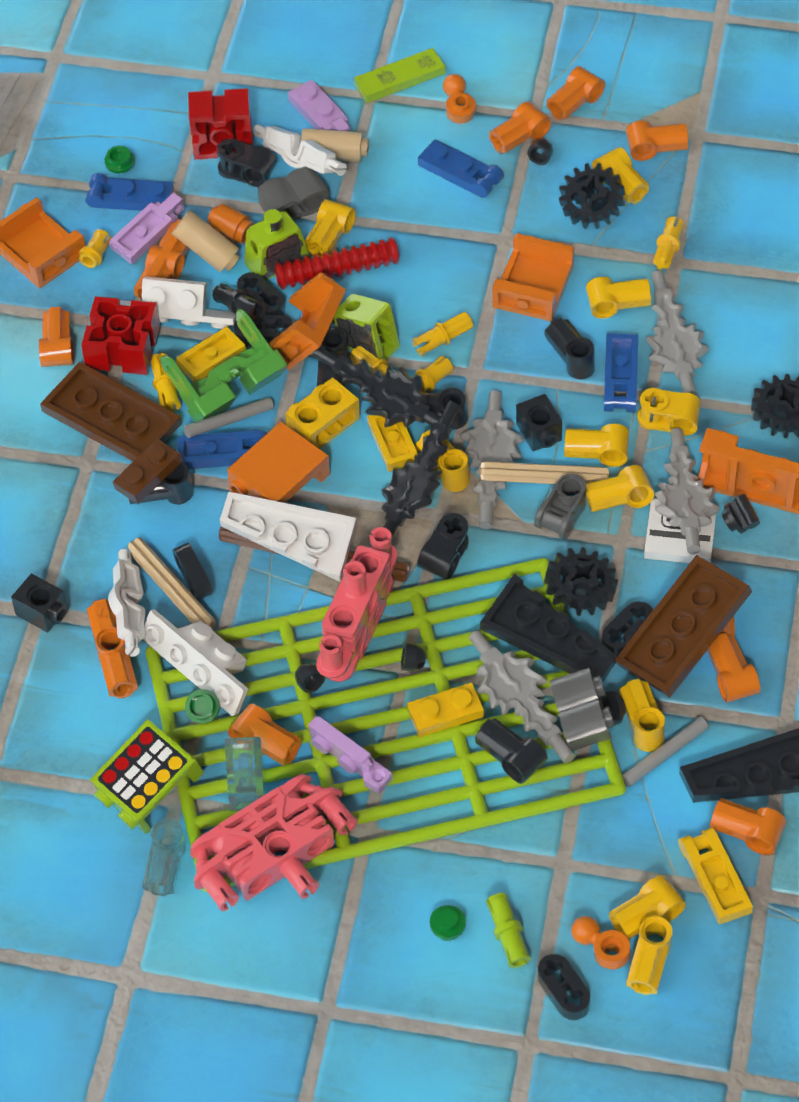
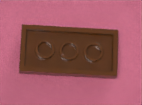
(109, 412)
(683, 626)

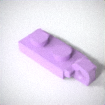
(317, 107)
(146, 228)
(348, 754)

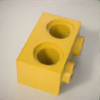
(324, 413)

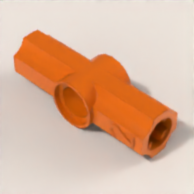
(164, 259)
(114, 662)

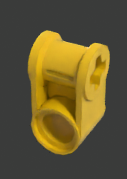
(670, 411)

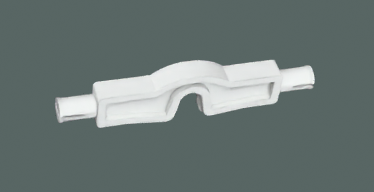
(298, 154)
(124, 600)

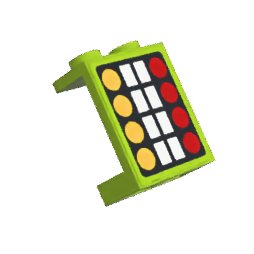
(143, 774)

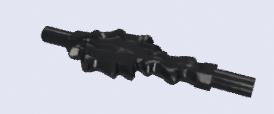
(392, 395)
(416, 482)

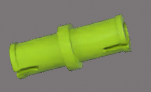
(508, 930)

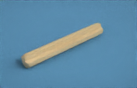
(538, 472)
(169, 583)

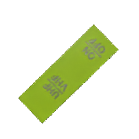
(399, 75)

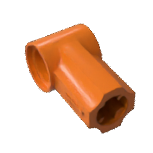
(579, 88)
(525, 124)
(647, 140)
(56, 343)
(734, 676)
(275, 740)
(758, 828)

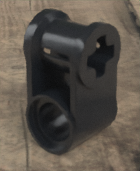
(246, 164)
(445, 547)

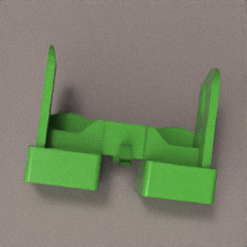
(215, 394)

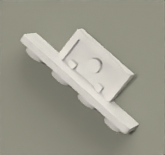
(182, 301)
(200, 657)

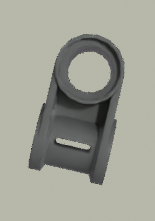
(562, 511)

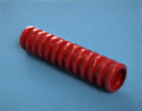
(337, 263)

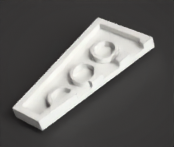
(297, 532)

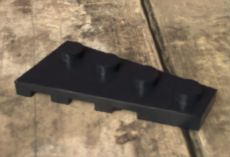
(538, 629)
(747, 771)

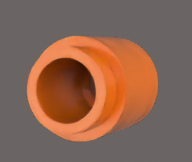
(230, 223)

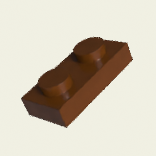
(147, 471)

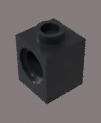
(539, 422)
(35, 592)

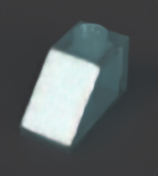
(244, 771)

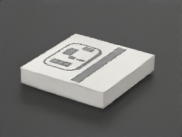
(669, 544)

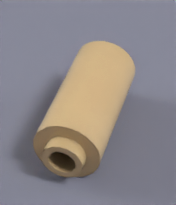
(346, 145)
(206, 242)

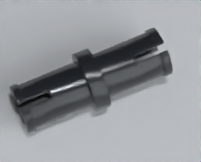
(238, 300)

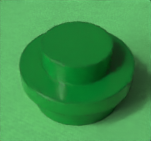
(119, 160)
(202, 706)
(447, 922)

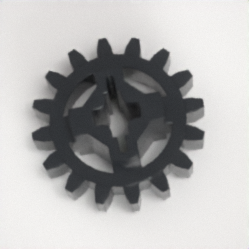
(600, 204)
(782, 408)
(581, 581)

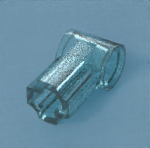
(164, 858)

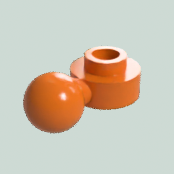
(454, 87)
(586, 931)

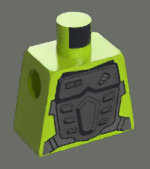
(272, 242)
(368, 325)

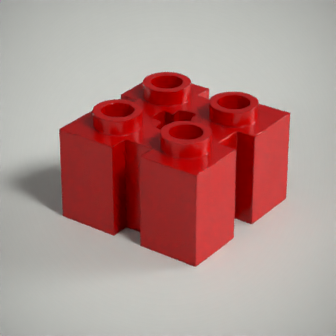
(218, 119)
(120, 335)

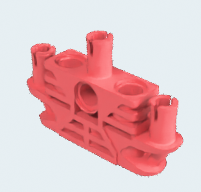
(357, 607)
(270, 824)

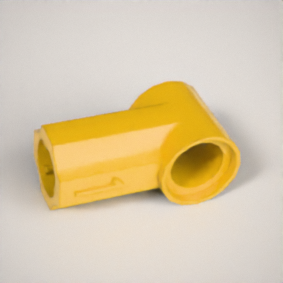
(621, 164)
(331, 222)
(609, 296)
(607, 445)
(453, 465)
(628, 488)
(643, 715)
(654, 899)
(650, 956)

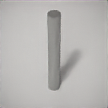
(228, 417)
(665, 751)

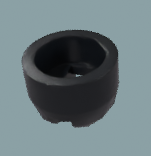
(544, 157)
(412, 657)
(309, 678)

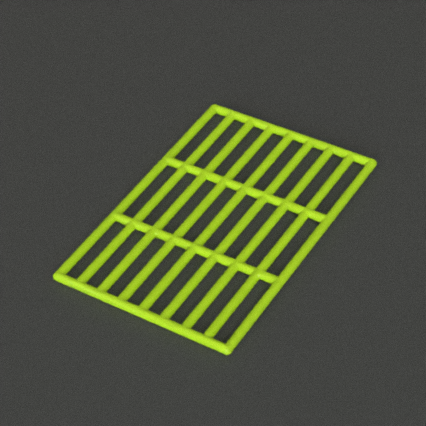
(438, 675)

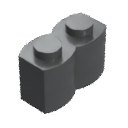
(296, 194)
(582, 709)

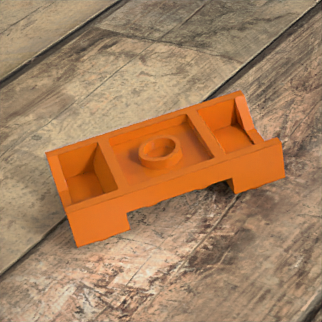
(746, 471)

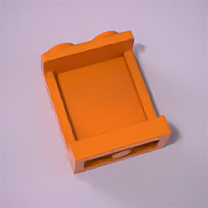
(38, 244)
(534, 277)
(318, 305)
(278, 466)

